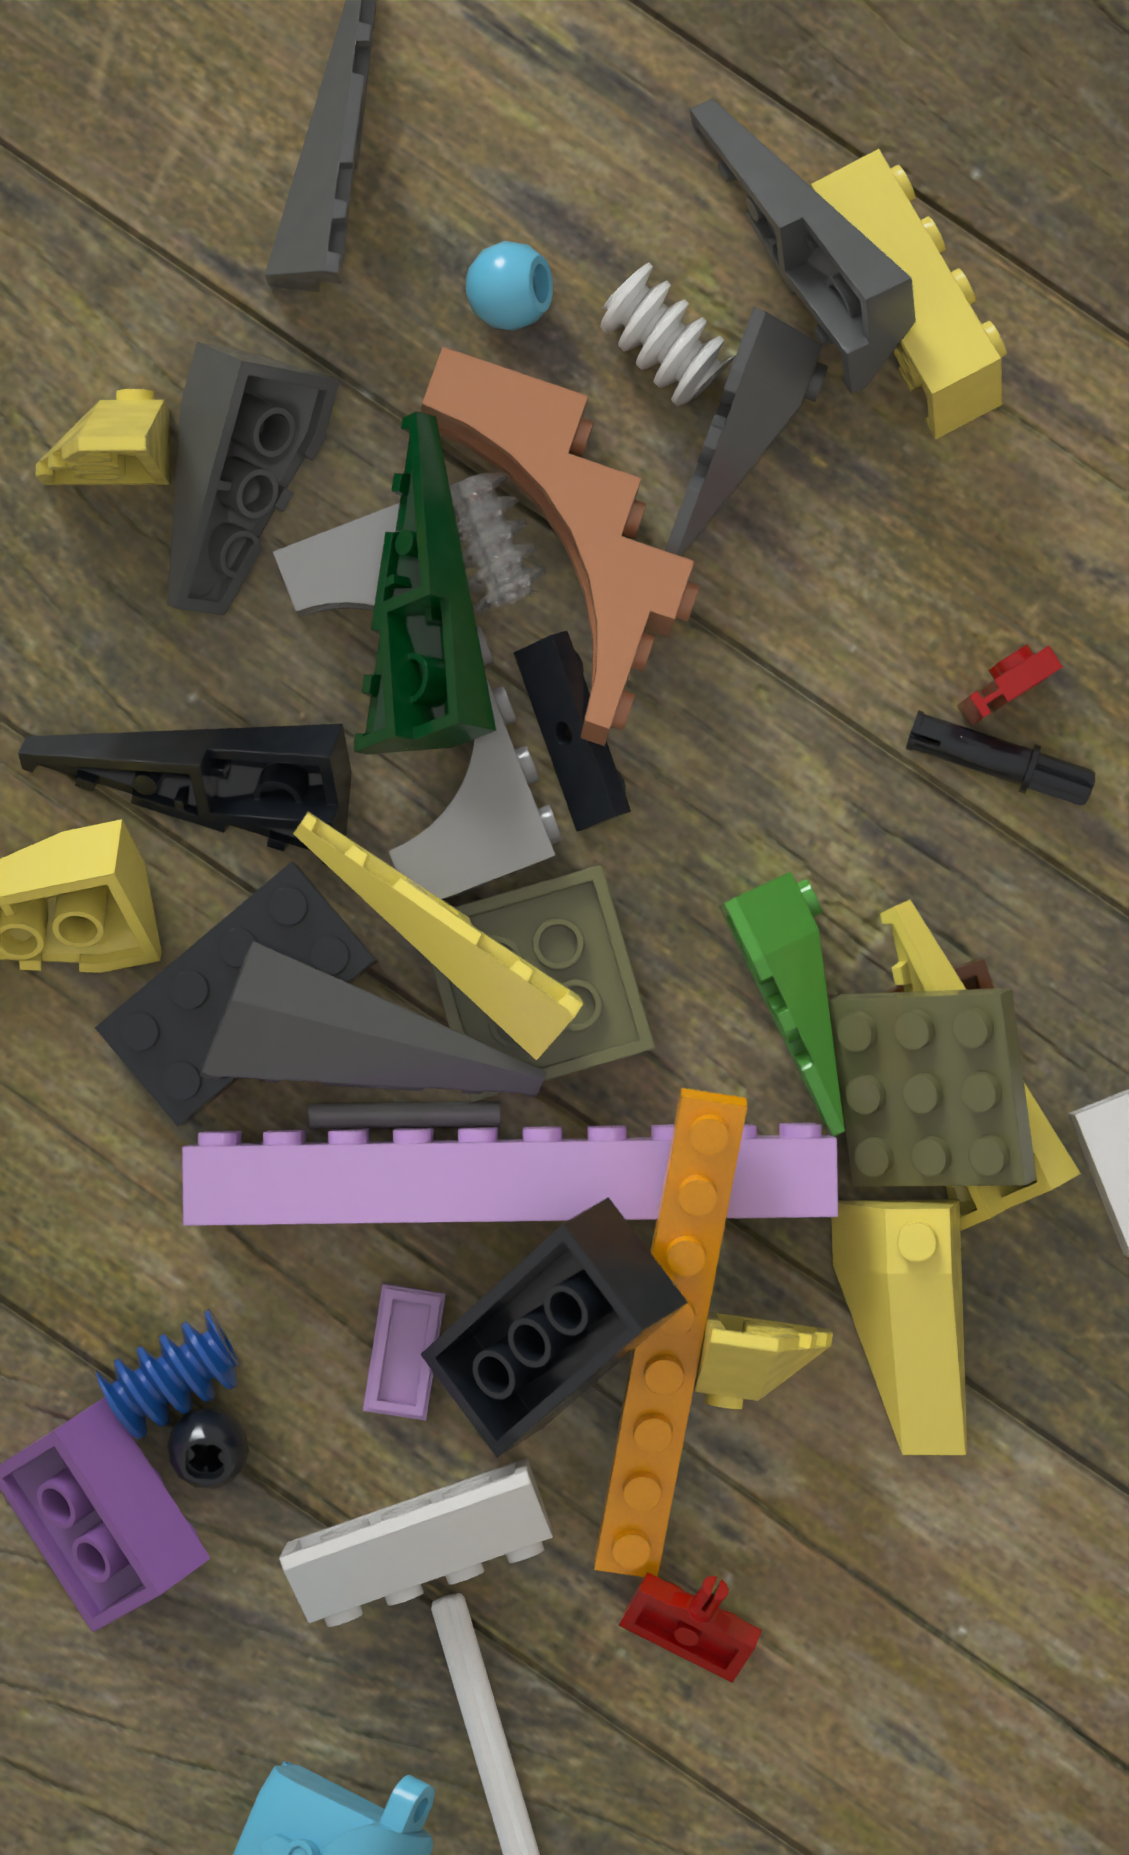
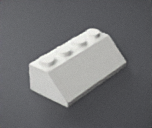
(417, 1542)

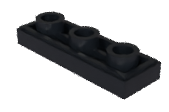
(560, 702)

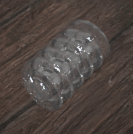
(492, 543)

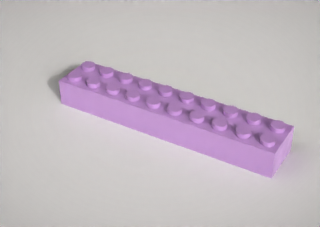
(485, 1176)

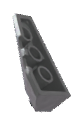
(760, 399)
(239, 446)

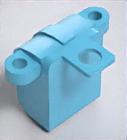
(313, 1816)

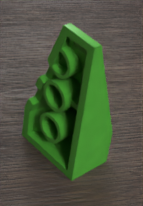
(786, 960)

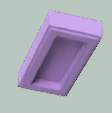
(398, 1374)

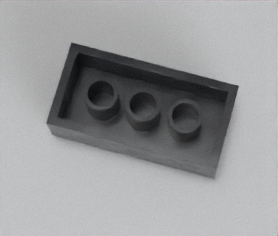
(174, 1017)
(553, 1326)

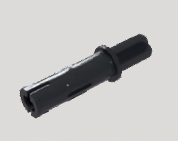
(1001, 759)

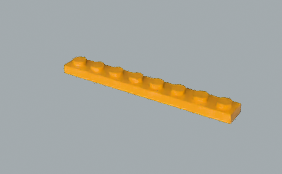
(666, 1363)

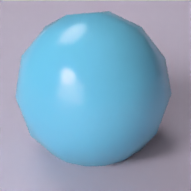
(509, 285)

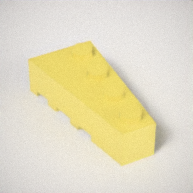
(947, 345)

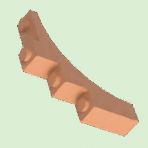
(531, 435)

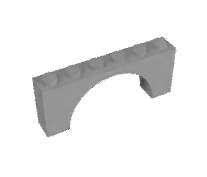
(493, 819)

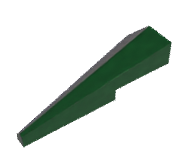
(429, 658)

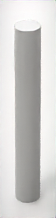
(404, 1115)

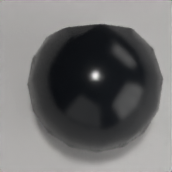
(208, 1448)

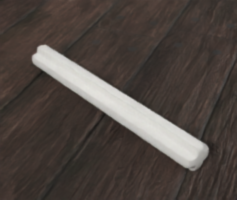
(484, 1726)

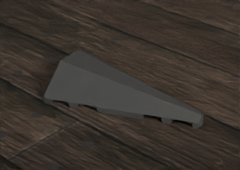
(318, 204)
(833, 268)
(317, 1028)

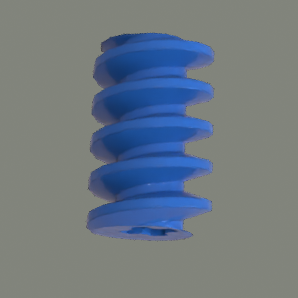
(171, 1377)

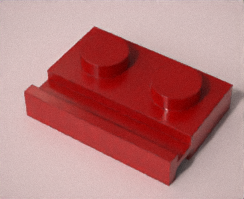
(1011, 679)

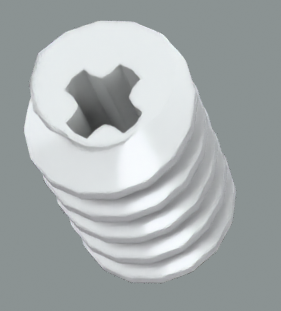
(663, 336)

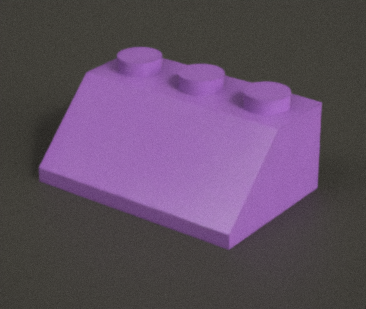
(100, 1515)

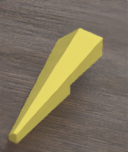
(926, 968)
(501, 983)

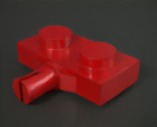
(691, 1624)

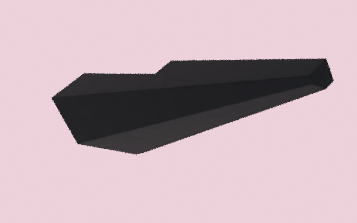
(214, 776)

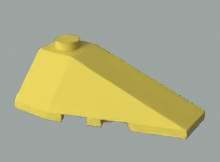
(113, 444)
(78, 902)
(906, 1301)
(752, 1356)

